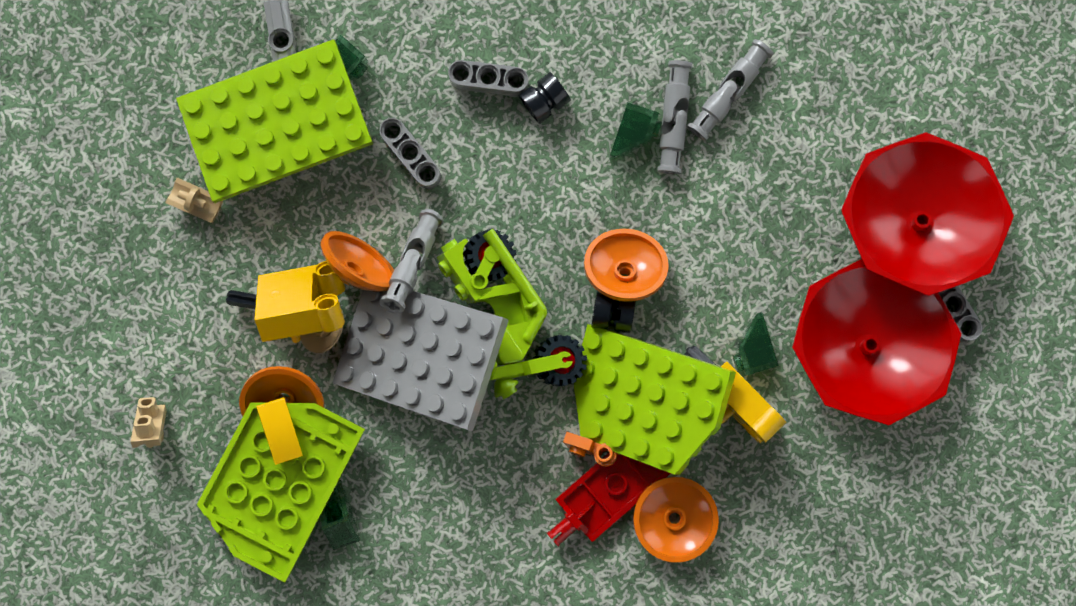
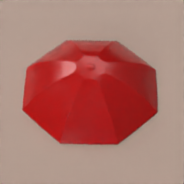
(927, 213)
(875, 344)

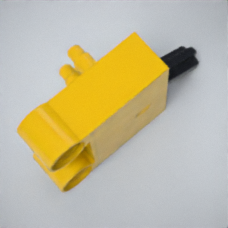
(291, 302)
(746, 404)

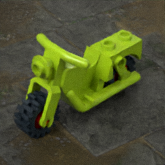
(490, 259)

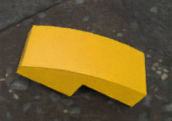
(279, 431)

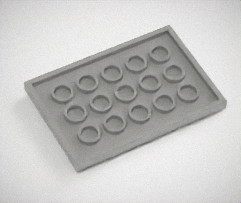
(423, 359)

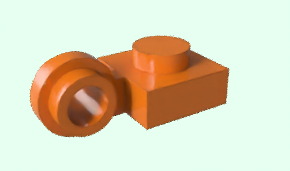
(581, 446)

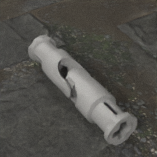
(676, 94)
(719, 103)
(405, 274)

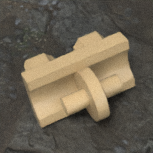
(193, 200)
(148, 423)

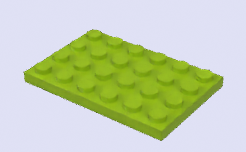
(274, 121)

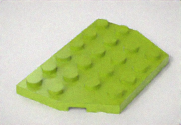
(648, 399)
(271, 508)

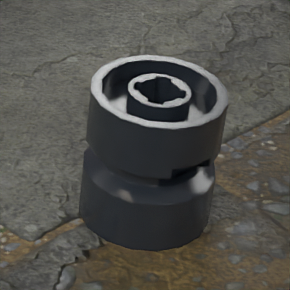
(544, 98)
(603, 311)

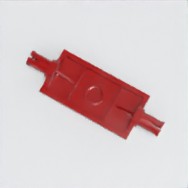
(603, 496)

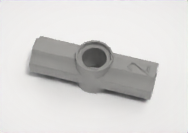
(279, 25)

